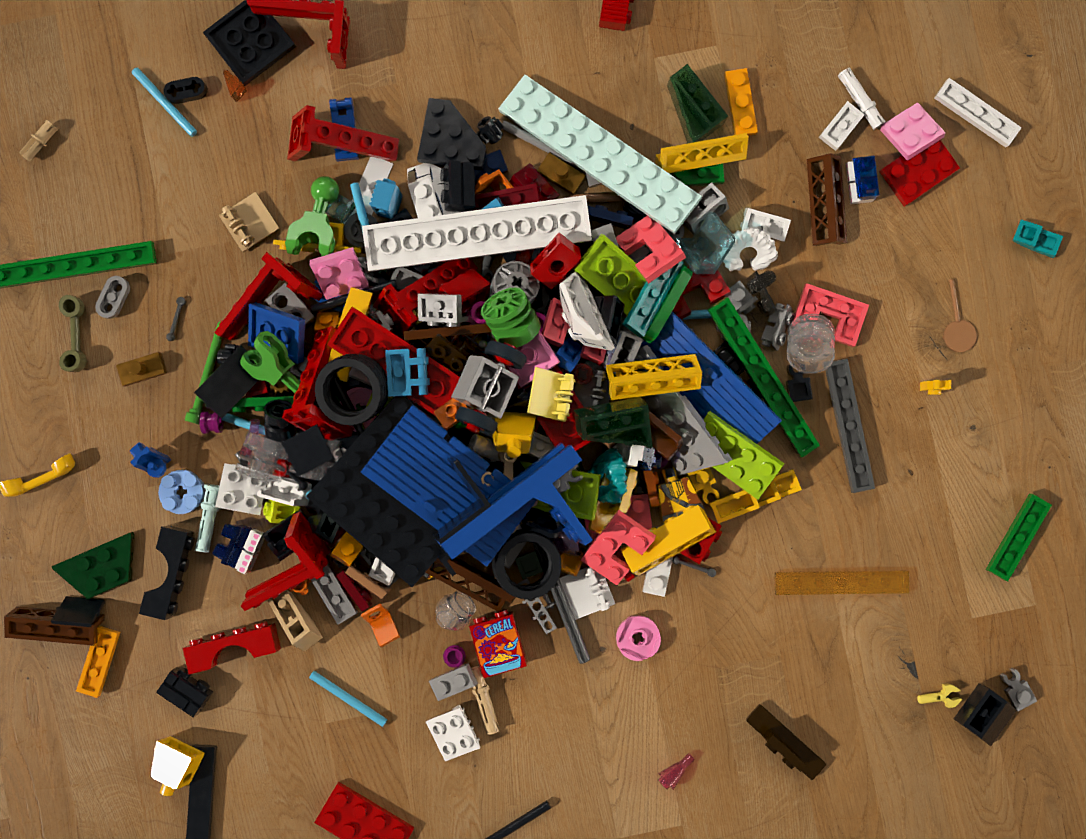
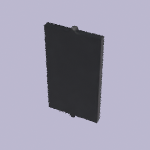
(226, 384)

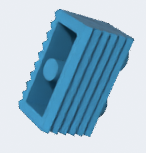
(386, 198)

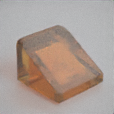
(234, 86)

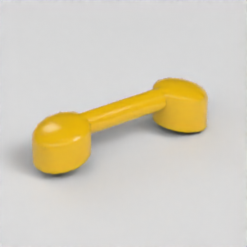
(16, 487)

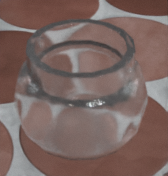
(454, 611)

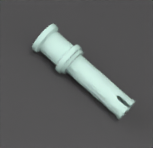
(208, 518)

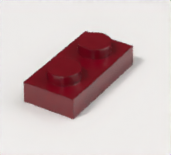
(359, 595)

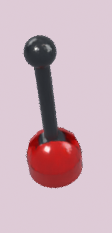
(303, 485)

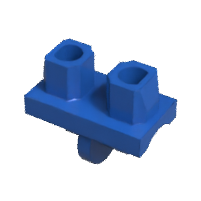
(149, 460)

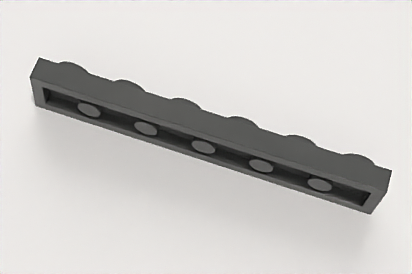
(849, 426)

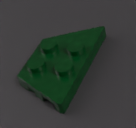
(99, 567)

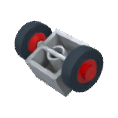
(487, 386)

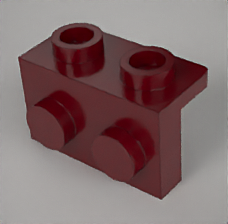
(530, 175)

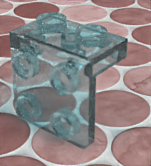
(708, 246)

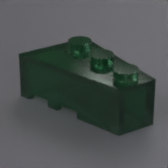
(694, 105)
(615, 422)

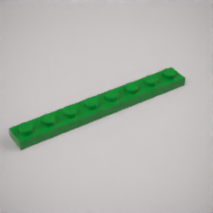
(77, 264)
(763, 376)

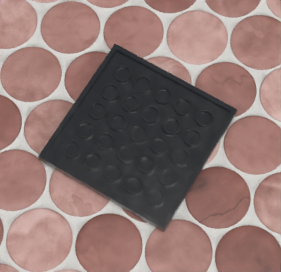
(372, 514)

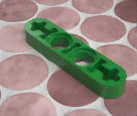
(668, 304)

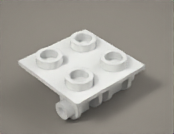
(239, 491)
(587, 592)
(453, 733)

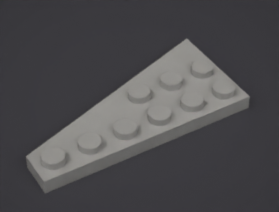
(676, 411)

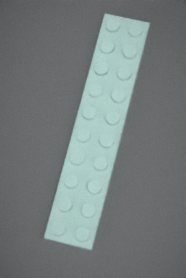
(600, 154)

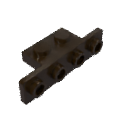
(453, 355)
(782, 740)

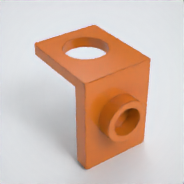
(491, 180)
(447, 413)
(382, 625)

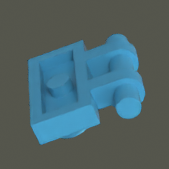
(399, 372)

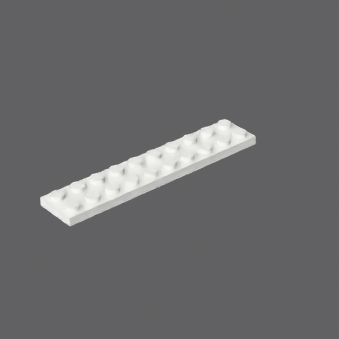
(475, 233)

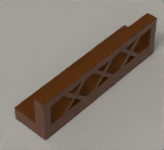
(834, 199)
(449, 331)
(663, 437)
(476, 576)
(36, 625)

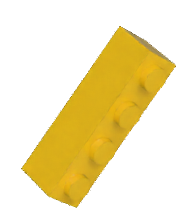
(670, 539)

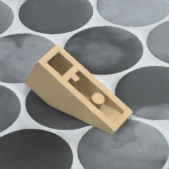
(295, 620)

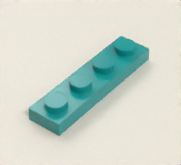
(649, 301)

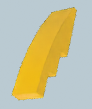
(361, 301)
(742, 502)

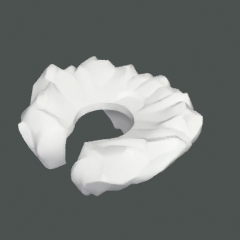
(751, 238)

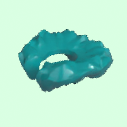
(613, 466)

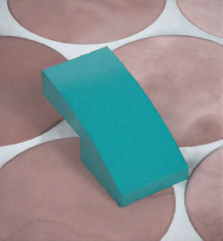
(1036, 239)

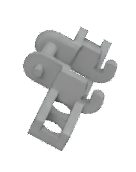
(543, 610)

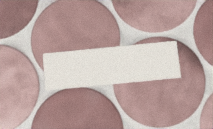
(375, 170)

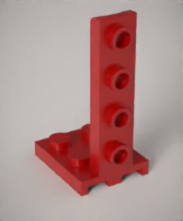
(326, 10)
(308, 130)
(259, 289)
(403, 303)
(303, 411)
(312, 558)

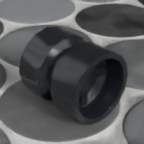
(276, 427)

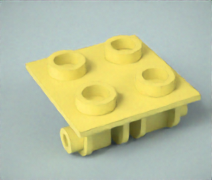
(551, 394)

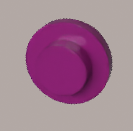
(454, 656)

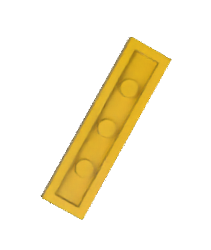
(703, 153)
(655, 380)

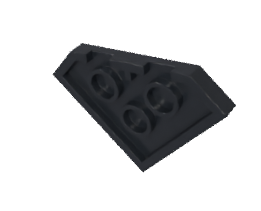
(449, 137)

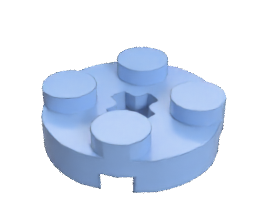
(168, 491)

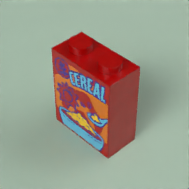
(497, 643)

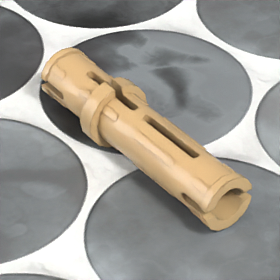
(484, 702)

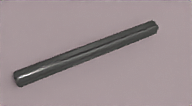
(565, 611)

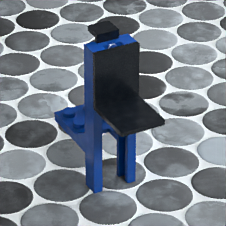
(488, 513)

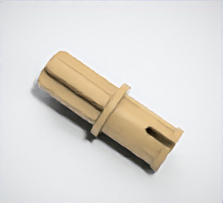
(37, 141)

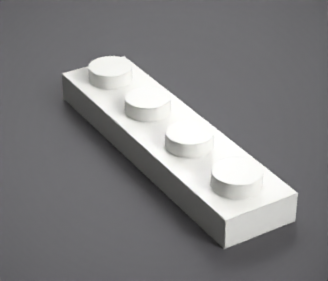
(977, 112)

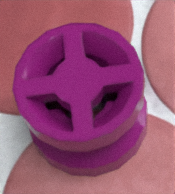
(211, 422)

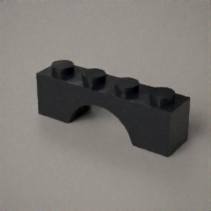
(175, 546)

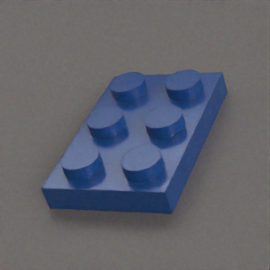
(285, 326)

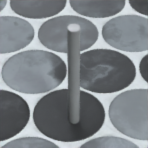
(533, 140)

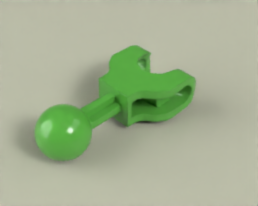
(314, 225)
(271, 362)

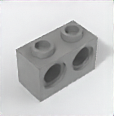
(712, 201)
(294, 306)

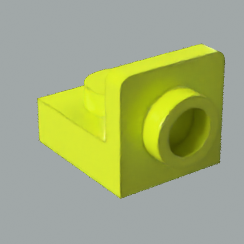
(277, 512)

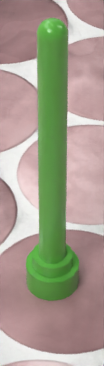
(194, 414)

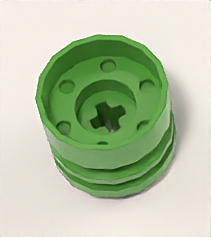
(511, 317)

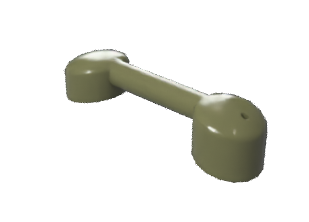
(73, 359)

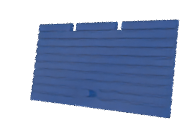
(721, 388)
(417, 474)

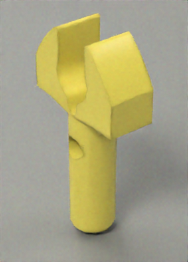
(941, 696)

